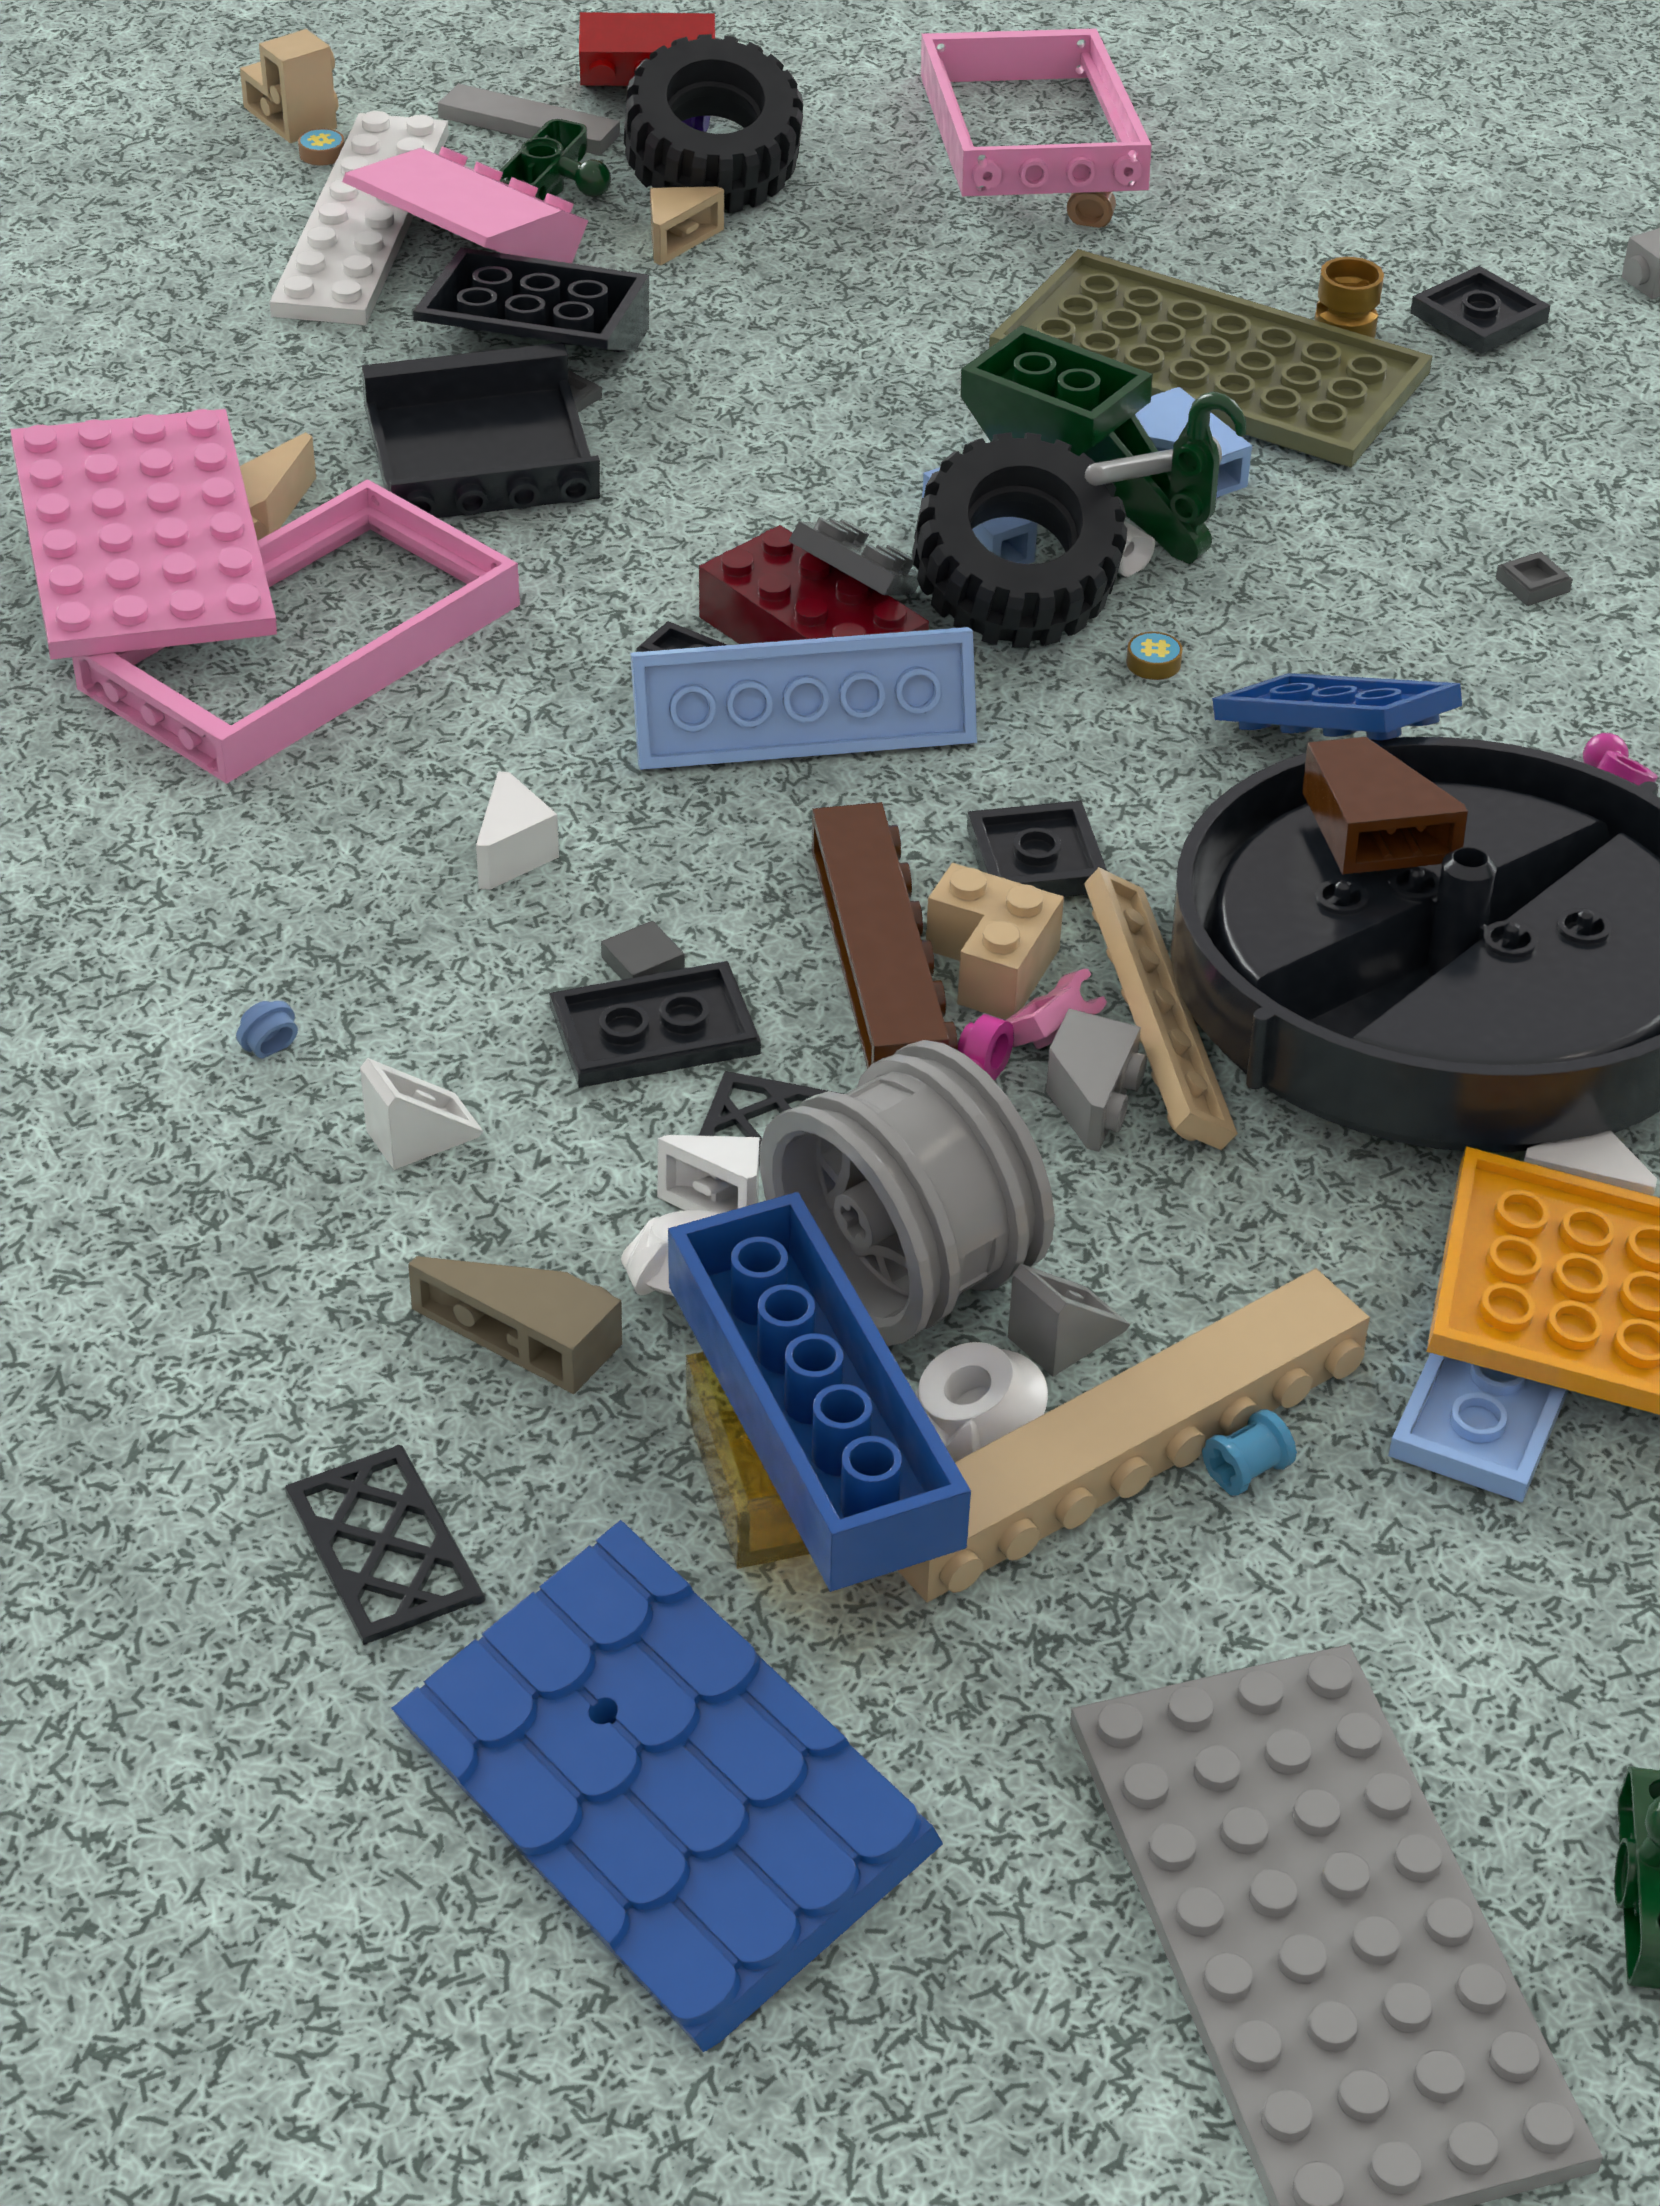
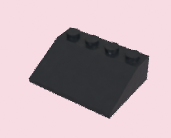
(539, 300)

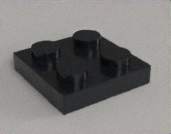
(1480, 309)
(1037, 845)

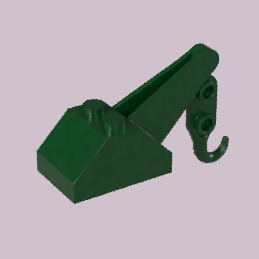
(1091, 403)

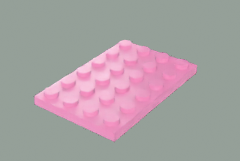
(141, 533)

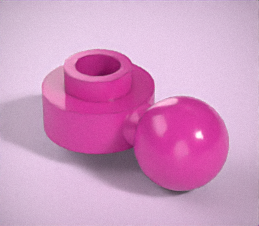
(1611, 754)
(988, 1043)

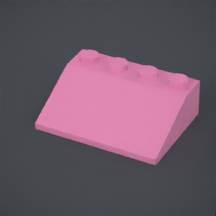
(474, 203)

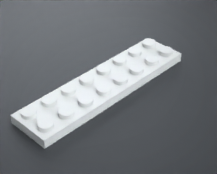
(351, 234)

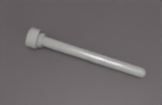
(1132, 467)

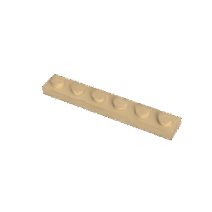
(1167, 1026)

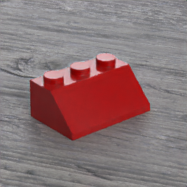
(618, 42)

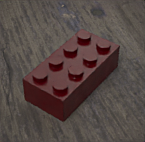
(786, 594)

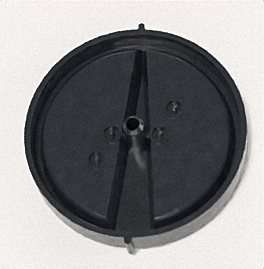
(1443, 998)

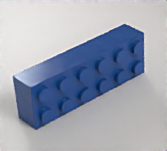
(818, 1391)

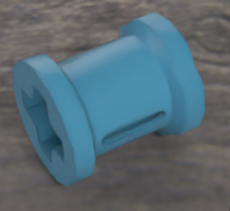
(1249, 1452)

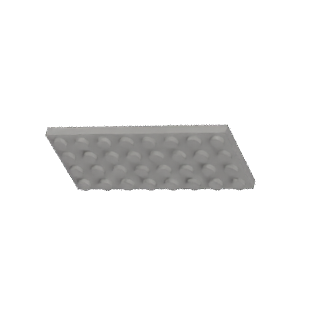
(1329, 1942)

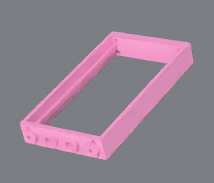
(1034, 167)
(237, 748)

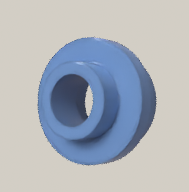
(267, 1028)

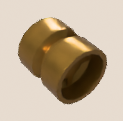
(1349, 294)

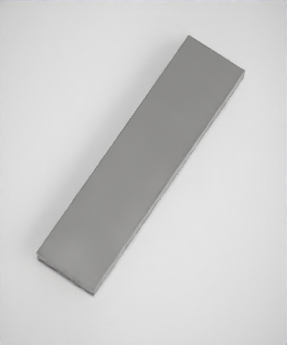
(521, 116)

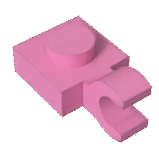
(1042, 1016)

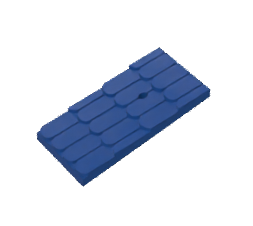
(667, 1783)

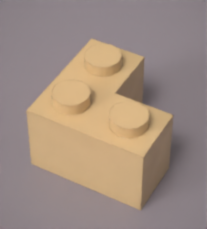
(292, 85)
(997, 932)

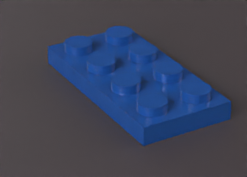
(1338, 704)

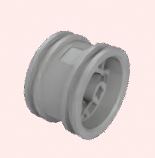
(916, 1183)

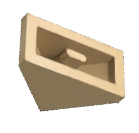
(684, 219)

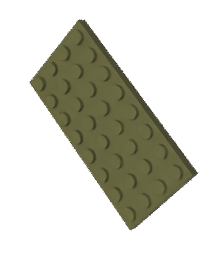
(1288, 373)

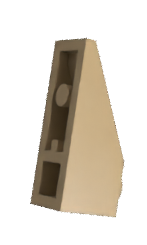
(278, 482)

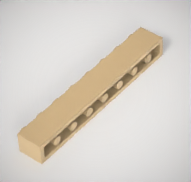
(1146, 1422)

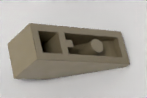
(523, 1314)

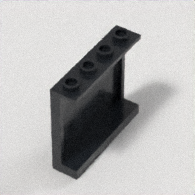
(480, 431)

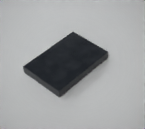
(654, 1024)

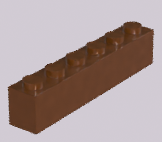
(878, 931)

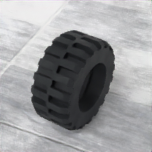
(723, 82)
(1031, 483)

